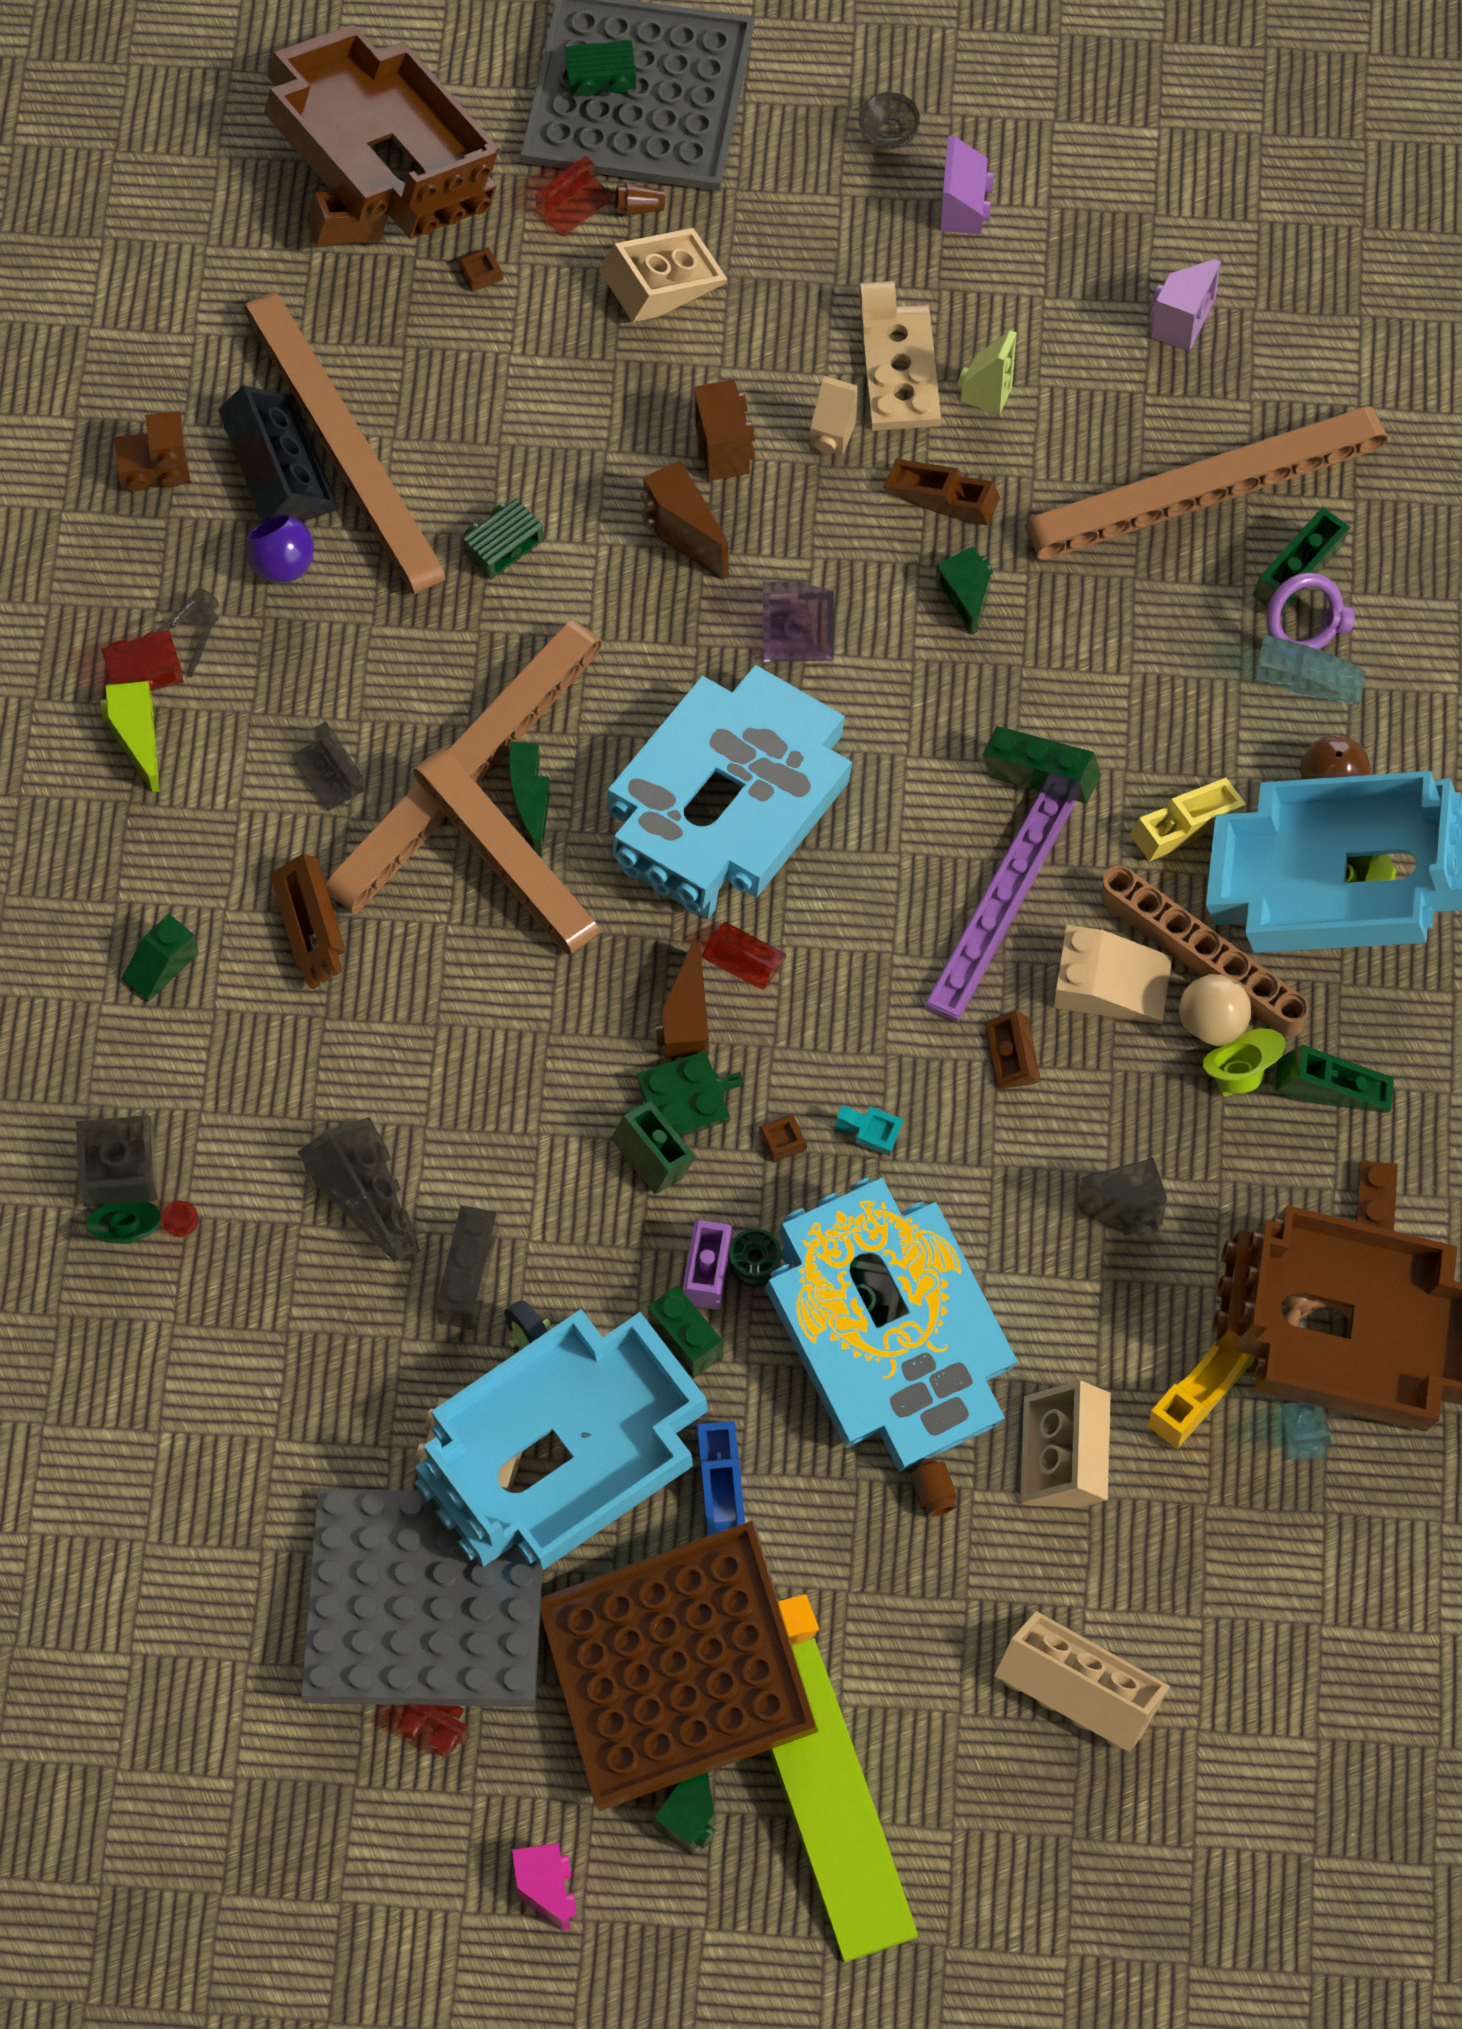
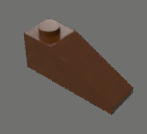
(684, 1013)

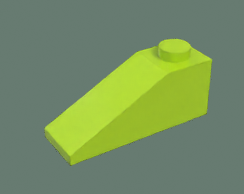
(132, 724)

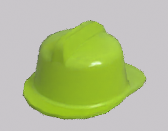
(1242, 1063)

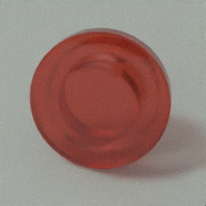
(180, 1218)

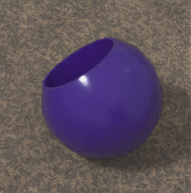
(280, 549)

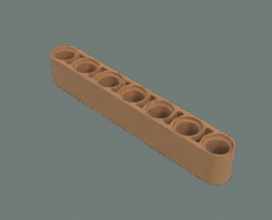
(506, 851)
(1198, 935)

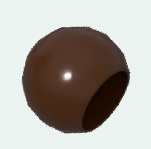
(1333, 758)

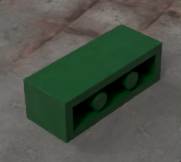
(1304, 554)
(1041, 764)

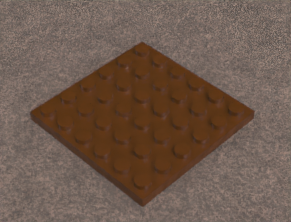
(676, 1666)

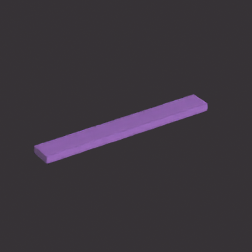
(999, 906)

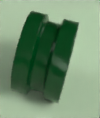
(744, 1247)

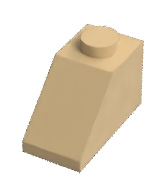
(834, 416)

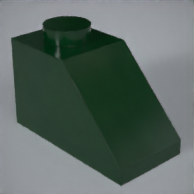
(966, 585)
(160, 957)
(688, 1814)

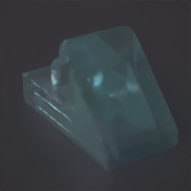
(1305, 1431)

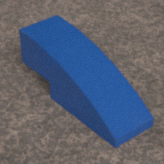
(720, 1476)

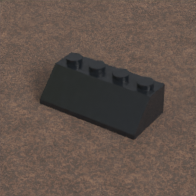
(276, 455)

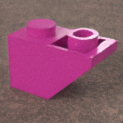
(541, 1884)

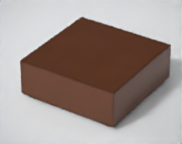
(480, 269)
(782, 1138)

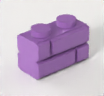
(707, 1264)

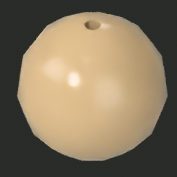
(1215, 1009)

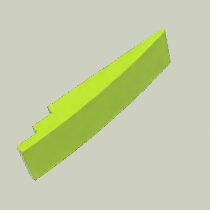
(841, 1825)

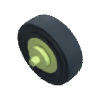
(524, 1324)

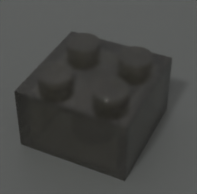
(116, 1160)

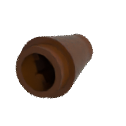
(638, 199)

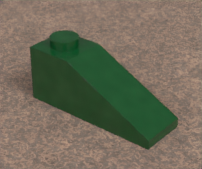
(1332, 1081)

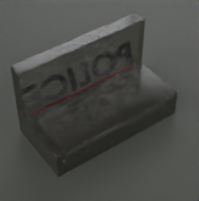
(329, 768)

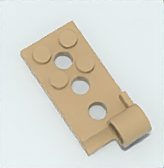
(878, 321)

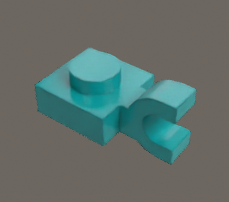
(875, 1129)

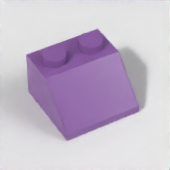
(965, 189)

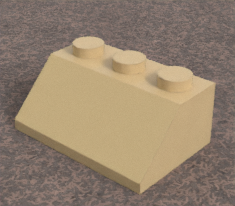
(1066, 1446)

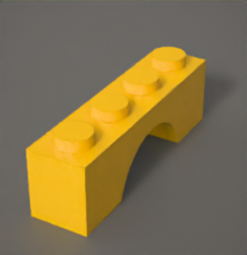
(1197, 1394)

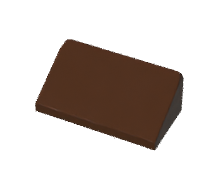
(1012, 1050)

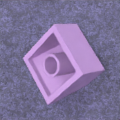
(1184, 304)

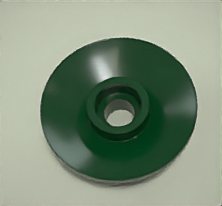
(124, 1222)

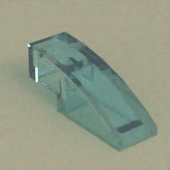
(1309, 671)

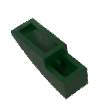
(529, 792)

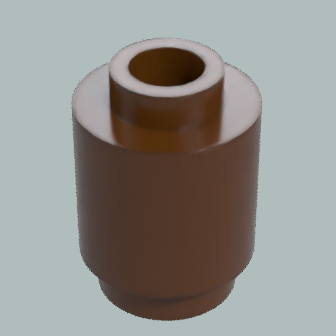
(934, 1487)

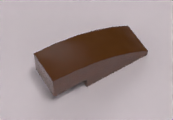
(943, 490)

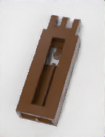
(307, 912)

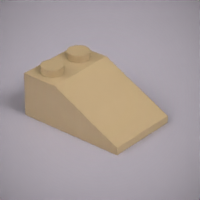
(660, 273)
(1111, 976)

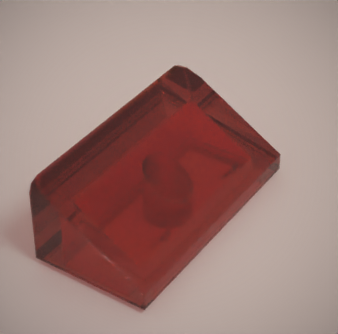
(743, 955)

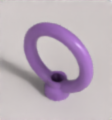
(1335, 618)

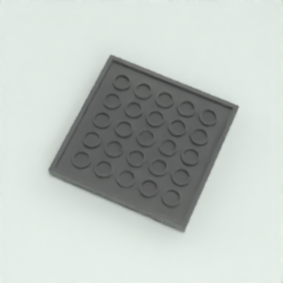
(684, 99)
(409, 1614)

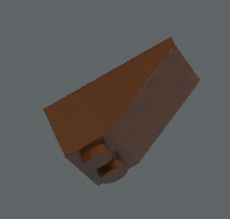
(683, 518)

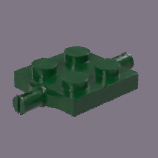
(688, 1093)

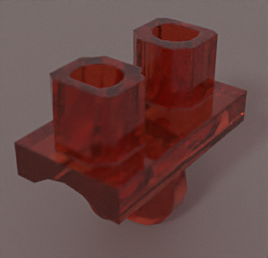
(448, 1729)

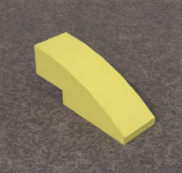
(1185, 818)

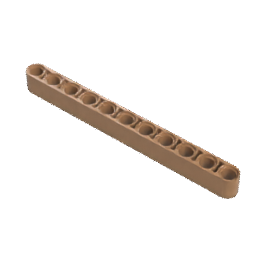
(344, 443)
(1206, 483)
(476, 752)

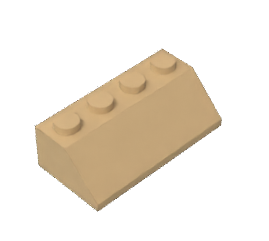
(1081, 1681)

